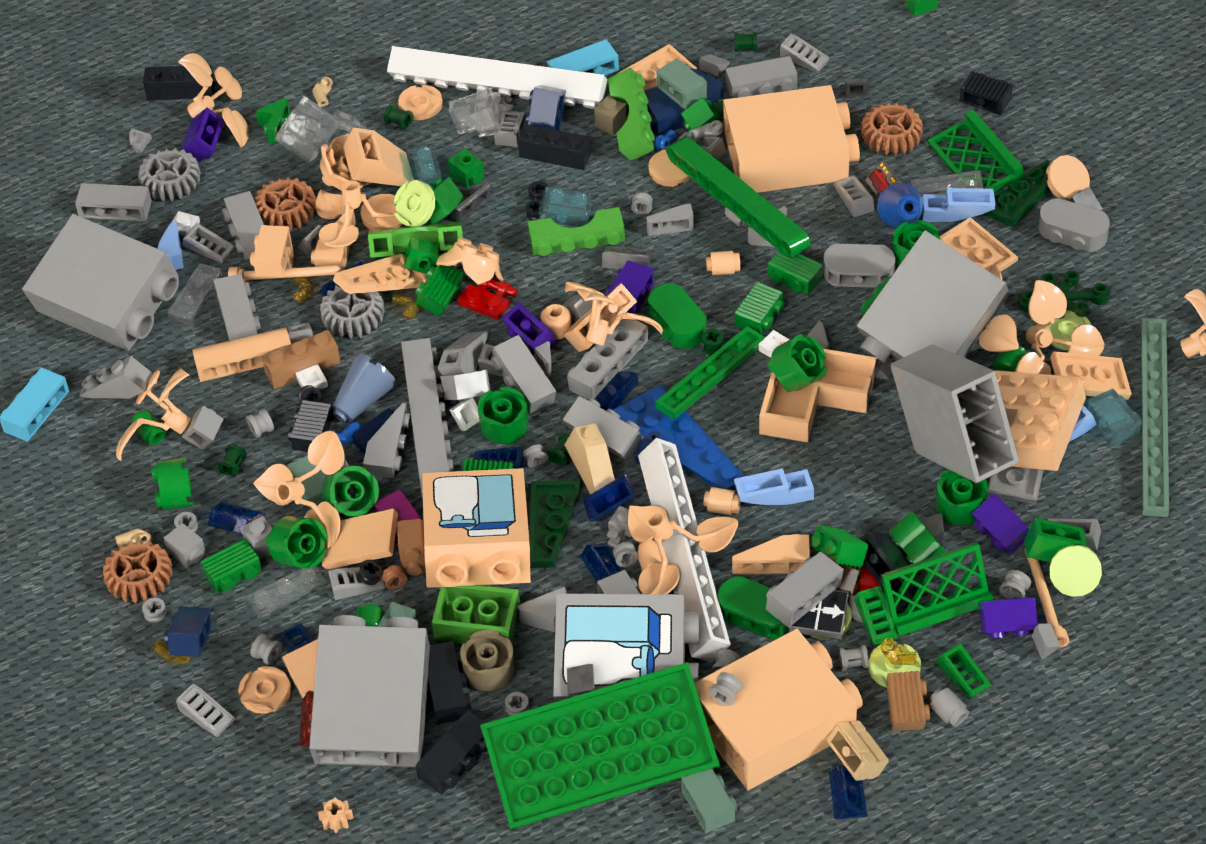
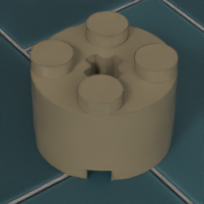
(488, 661)

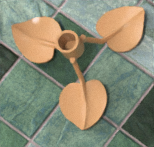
(201, 72)
(332, 205)
(1045, 305)
(598, 328)
(1001, 331)
(1196, 341)
(173, 416)
(280, 487)
(653, 522)

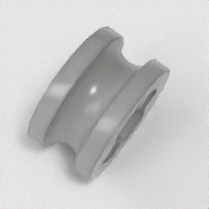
(646, 203)
(535, 455)
(187, 516)
(627, 560)
(149, 605)
(513, 697)

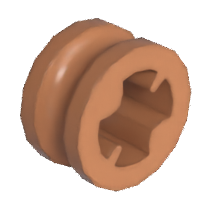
(394, 577)

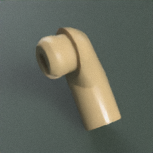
(320, 91)
(133, 536)

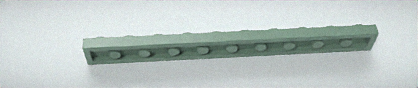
(1154, 418)

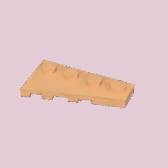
(379, 276)

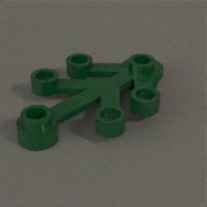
(1098, 294)

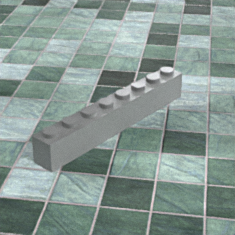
(426, 408)

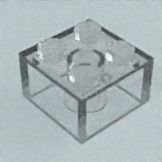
(307, 130)

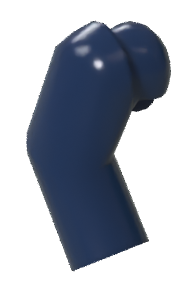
(643, 443)

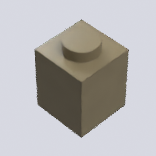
(610, 115)

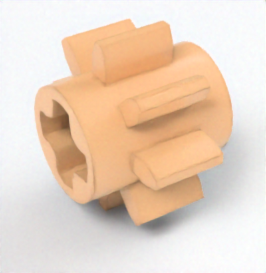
(336, 821)

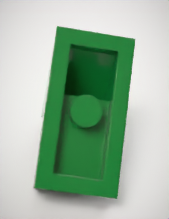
(273, 118)

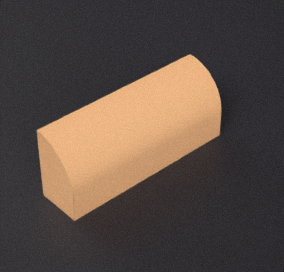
(237, 354)

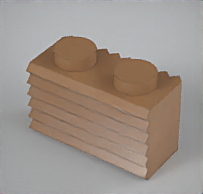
(411, 546)
(906, 701)

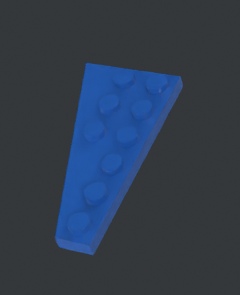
(693, 445)

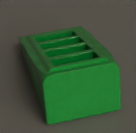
(880, 602)
(950, 669)

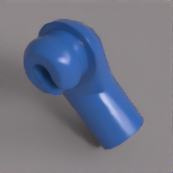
(665, 140)
(346, 435)

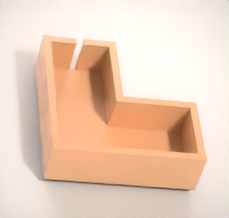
(844, 387)
(1040, 415)

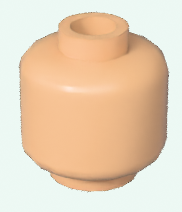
(556, 319)

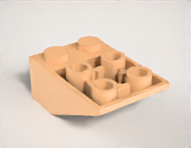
(376, 159)

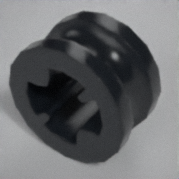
(533, 187)
(534, 204)
(304, 392)
(375, 569)

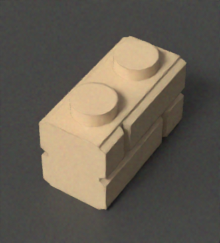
(857, 750)

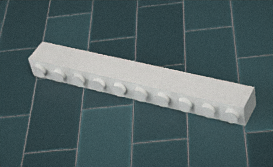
(501, 76)
(669, 490)

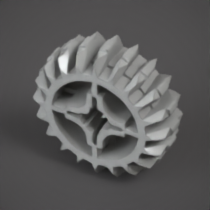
(169, 174)
(351, 312)

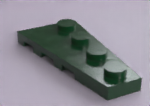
(1020, 196)
(549, 519)

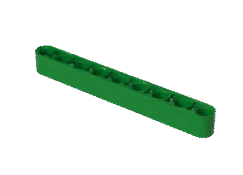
(738, 197)

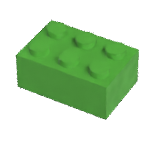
(474, 608)

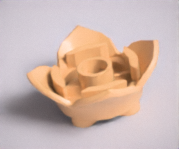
(334, 164)
(477, 261)

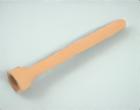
(289, 272)
(1046, 602)

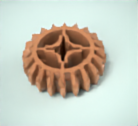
(891, 132)
(283, 198)
(136, 578)

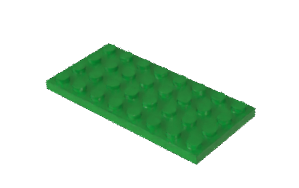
(599, 746)

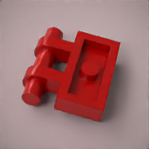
(485, 302)

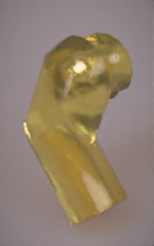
(304, 289)
(407, 303)
(163, 651)
(896, 655)

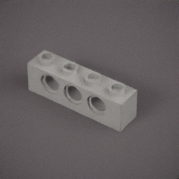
(605, 361)

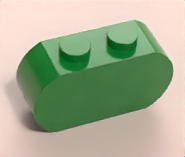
(678, 316)
(744, 606)

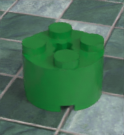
(907, 235)
(798, 362)
(503, 415)
(173, 484)
(364, 490)
(959, 497)
(297, 542)

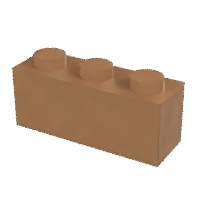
(283, 363)

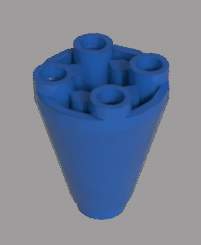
(892, 203)

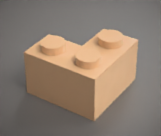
(272, 251)

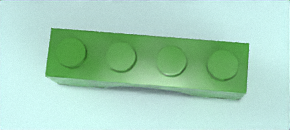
(636, 134)
(550, 237)
(395, 240)

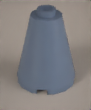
(361, 388)

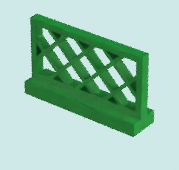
(989, 142)
(944, 608)

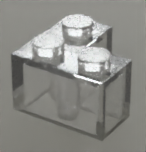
(476, 112)

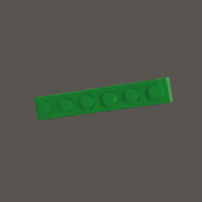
(709, 373)

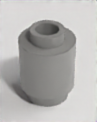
(948, 706)

